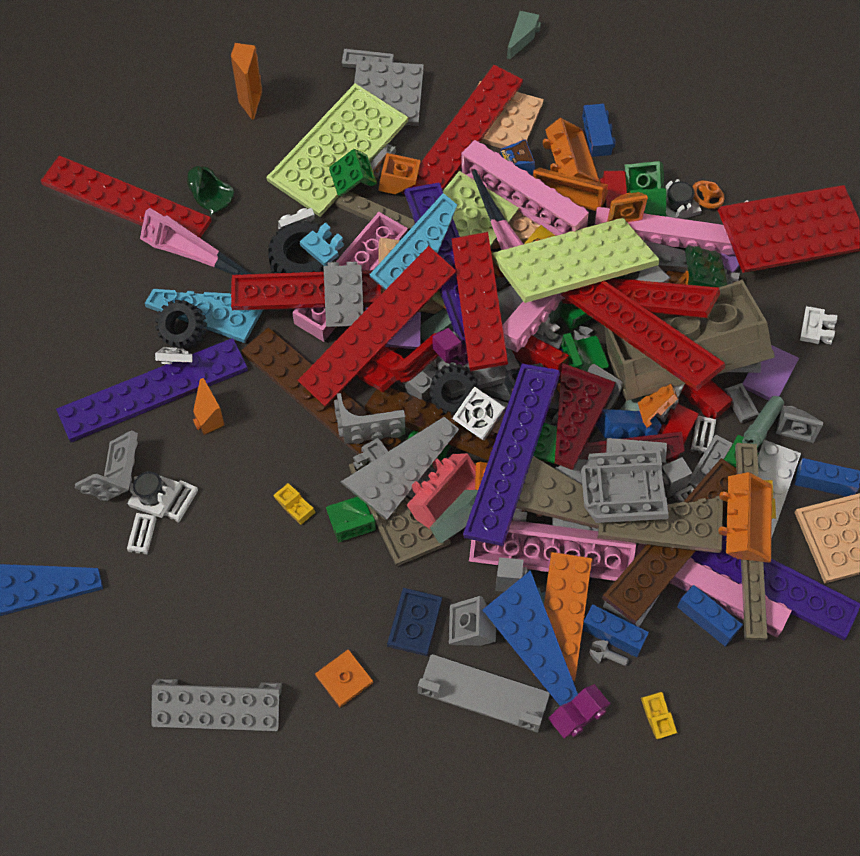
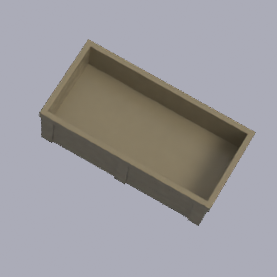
(731, 332)

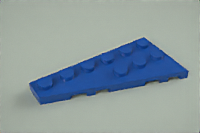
(35, 586)
(527, 628)

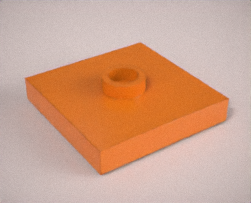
(344, 678)

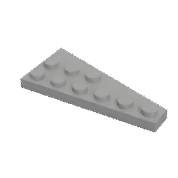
(391, 476)

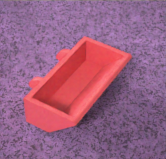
(442, 488)

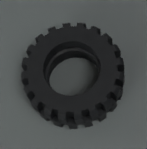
(287, 242)

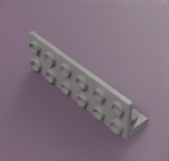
(483, 693)
(215, 706)

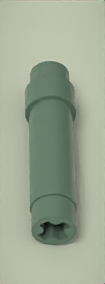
(758, 430)

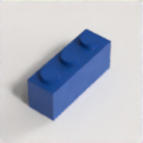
(598, 130)
(625, 424)
(827, 477)
(709, 615)
(614, 630)

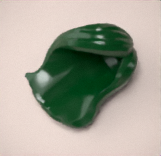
(208, 189)

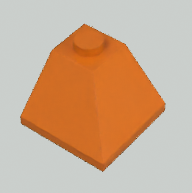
(398, 173)
(628, 206)
(206, 410)

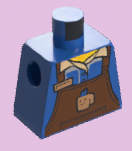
(520, 155)

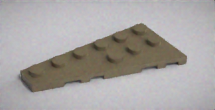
(553, 495)
(687, 527)
(403, 534)

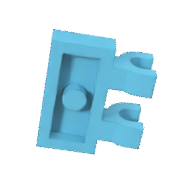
(316, 245)

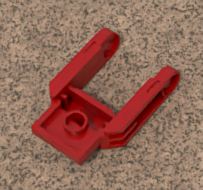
(390, 367)

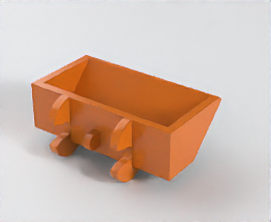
(247, 77)
(570, 150)
(579, 190)
(748, 517)

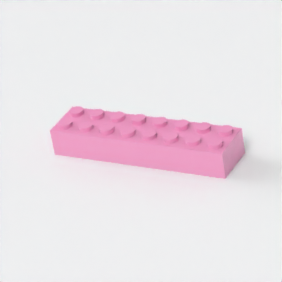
(529, 194)
(365, 252)
(536, 541)

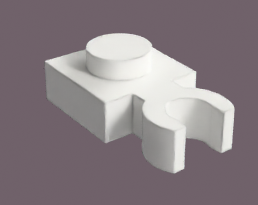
(548, 328)

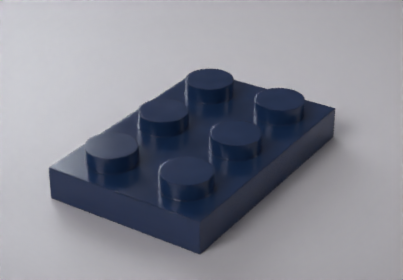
(414, 622)

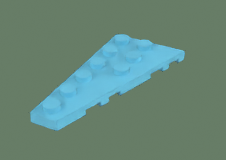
(426, 232)
(215, 307)

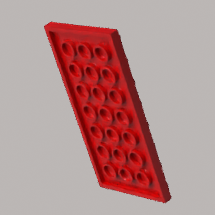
(792, 228)

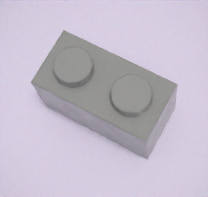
(675, 477)
(509, 572)

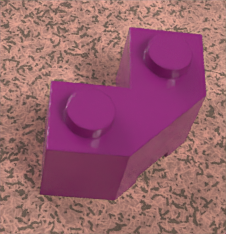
(450, 347)
(574, 715)

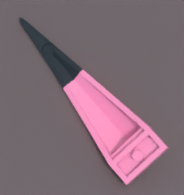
(505, 235)
(172, 237)

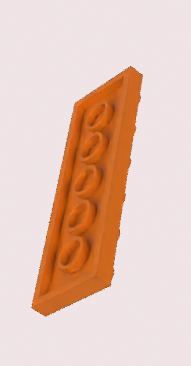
(566, 603)

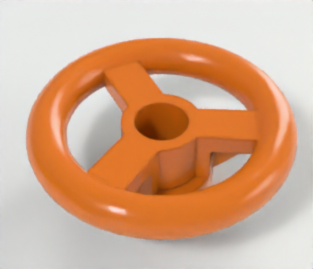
(709, 190)

